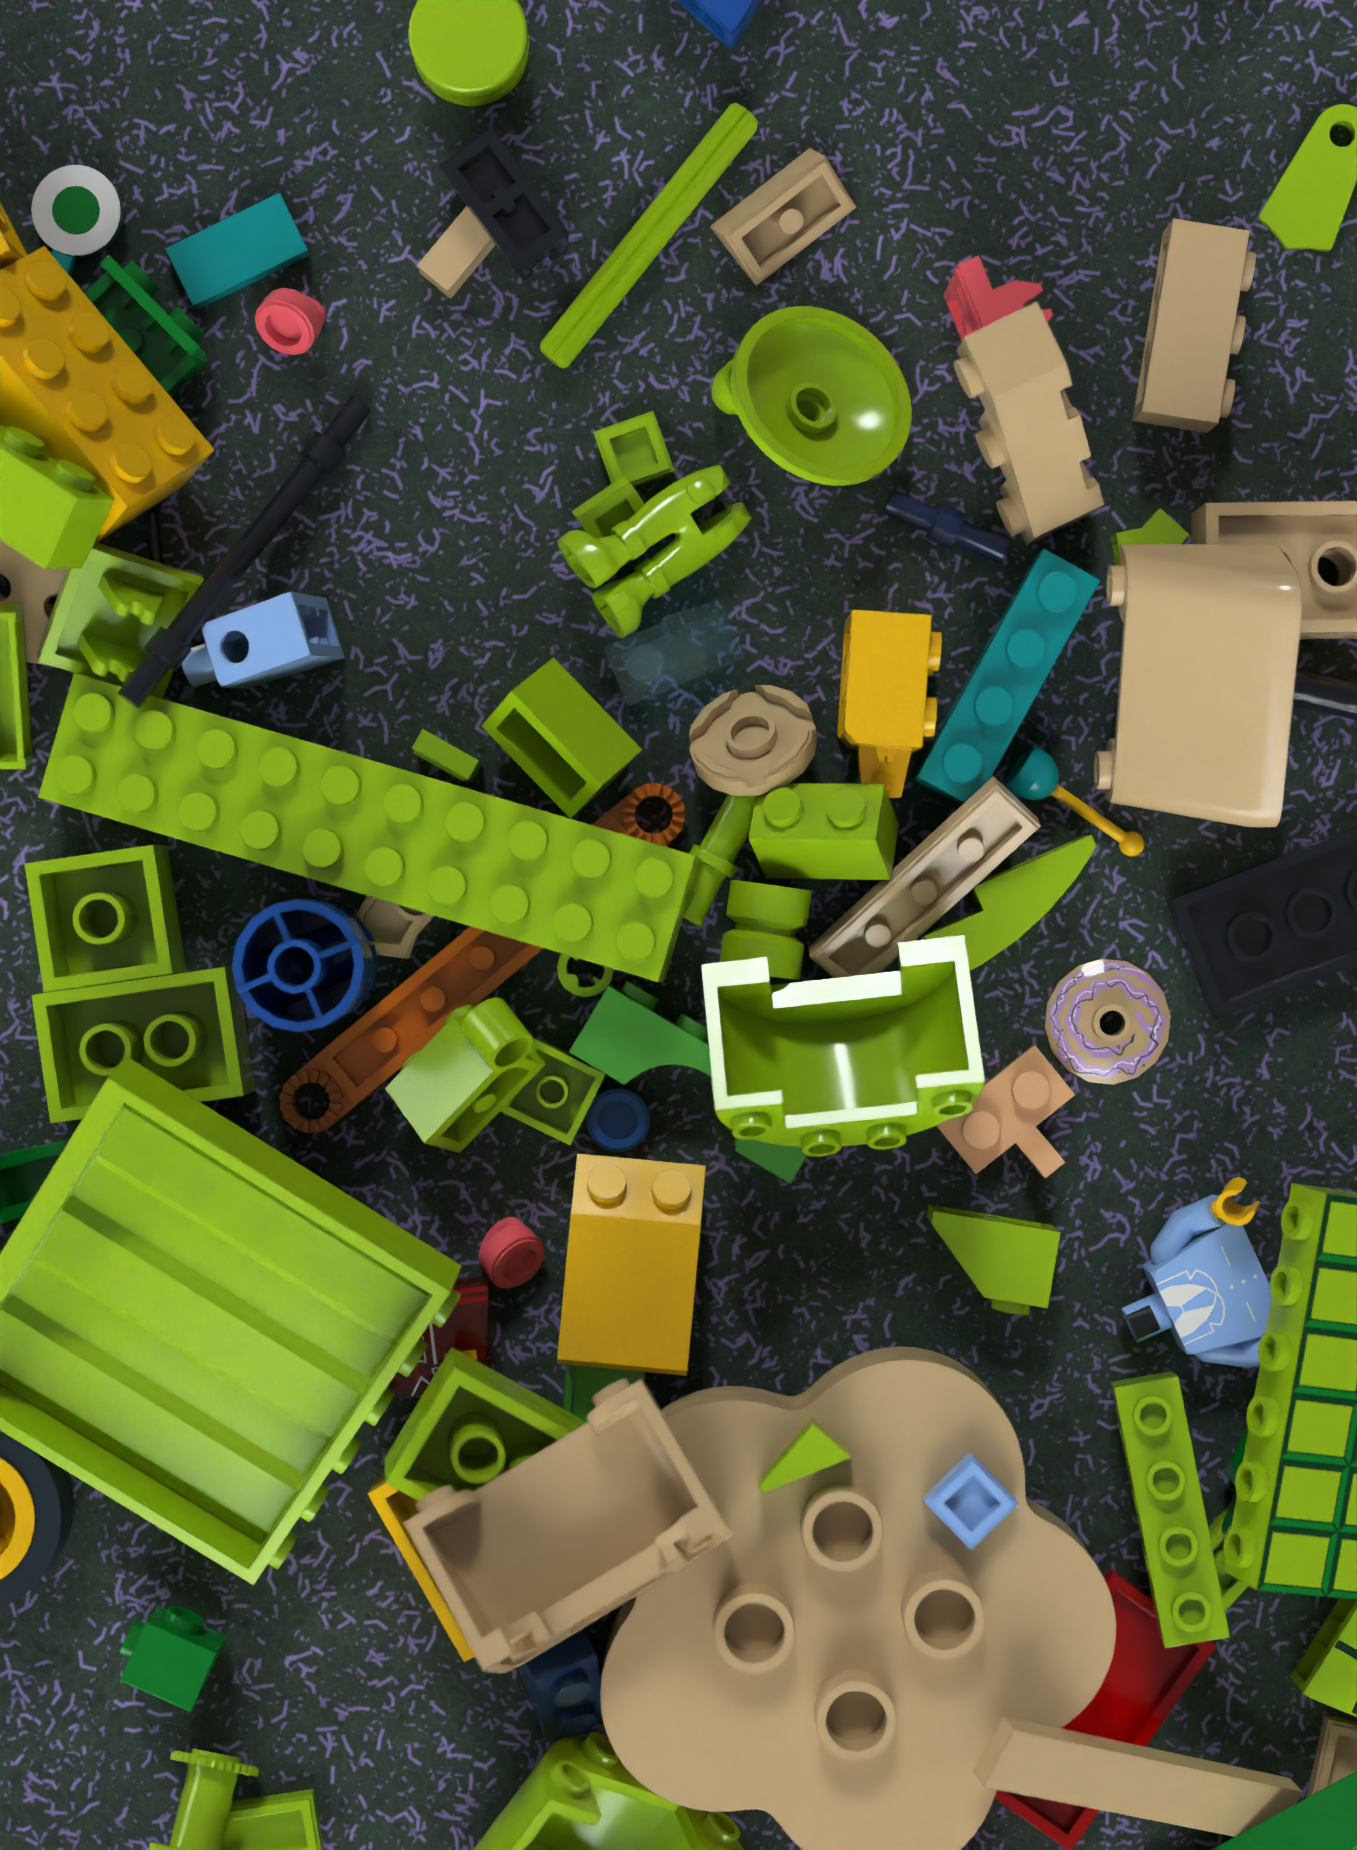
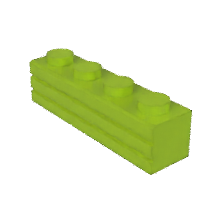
(14, 692)

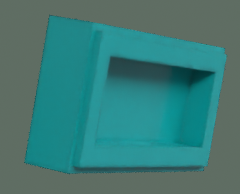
(237, 251)

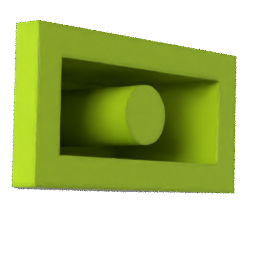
(1001, 1255)

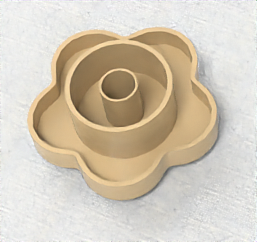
(844, 1635)

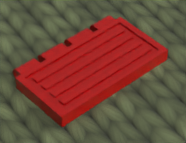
(1128, 1707)

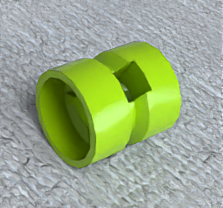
(766, 926)

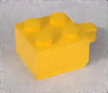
(884, 692)

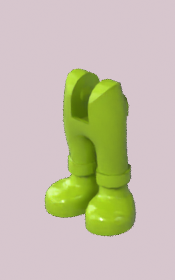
(666, 513)

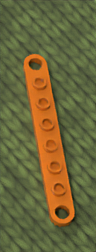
(418, 1007)

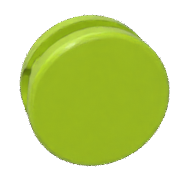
(469, 48)

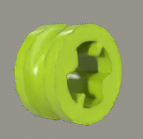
(571, 981)

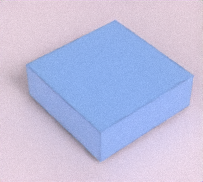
(970, 1500)

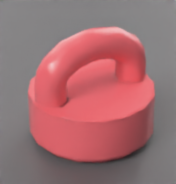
(289, 320)
(510, 1253)

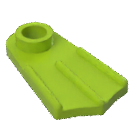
(1315, 187)

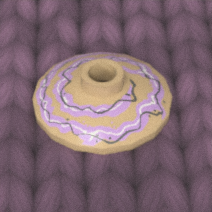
(1075, 1017)

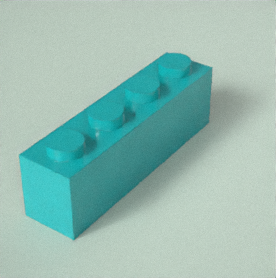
(1006, 678)

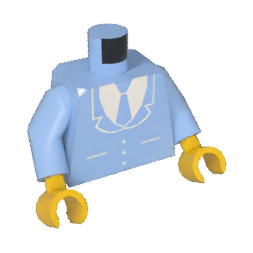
(1206, 1283)

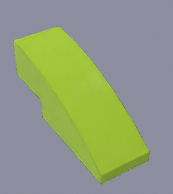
(1015, 900)

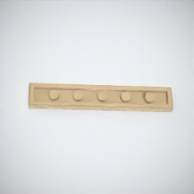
(1130, 1779)

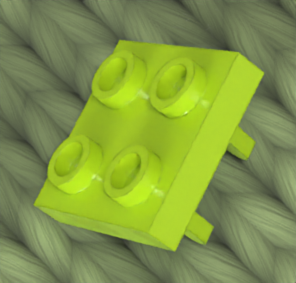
(112, 613)

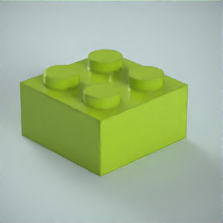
(558, 1094)

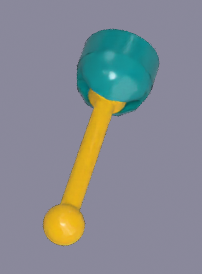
(1038, 776)

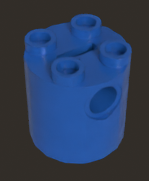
(277, 977)

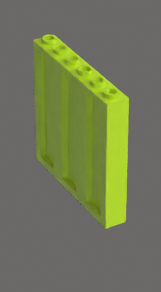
(204, 1321)

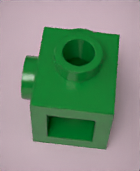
(171, 1655)

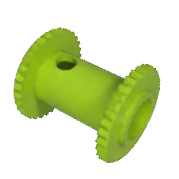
(204, 1800)

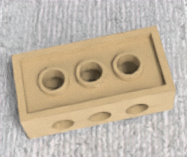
(1304, 535)

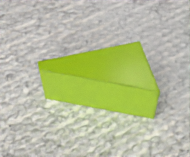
(808, 1453)

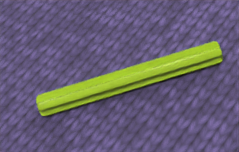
(649, 235)

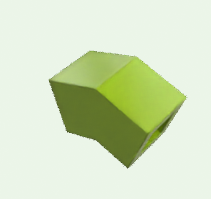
(1156, 530)

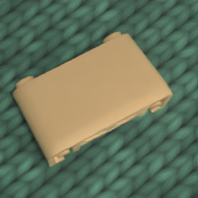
(1203, 680)
(568, 1530)

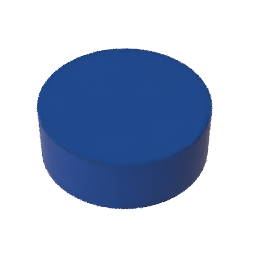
(618, 1119)

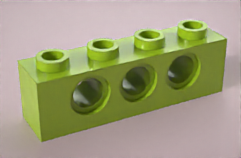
(1169, 1509)

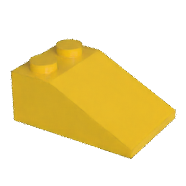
(631, 1264)

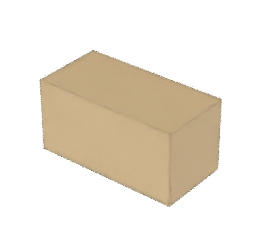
(456, 253)

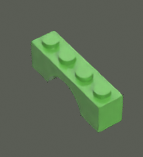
(631, 1037)

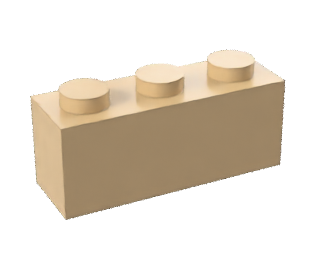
(1194, 326)

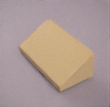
(784, 215)

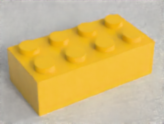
(88, 392)

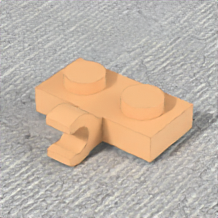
(1009, 1113)

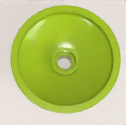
(835, 376)

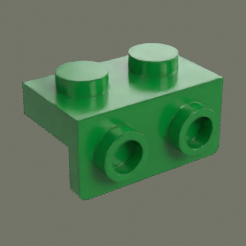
(159, 340)

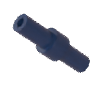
(946, 526)

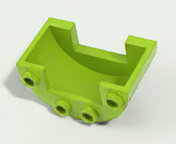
(844, 1054)
(590, 1801)

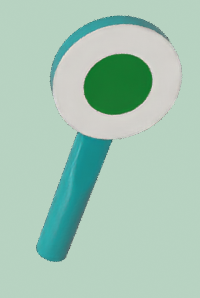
(76, 213)

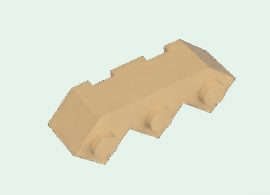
(1029, 424)

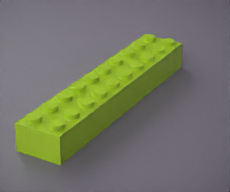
(370, 828)

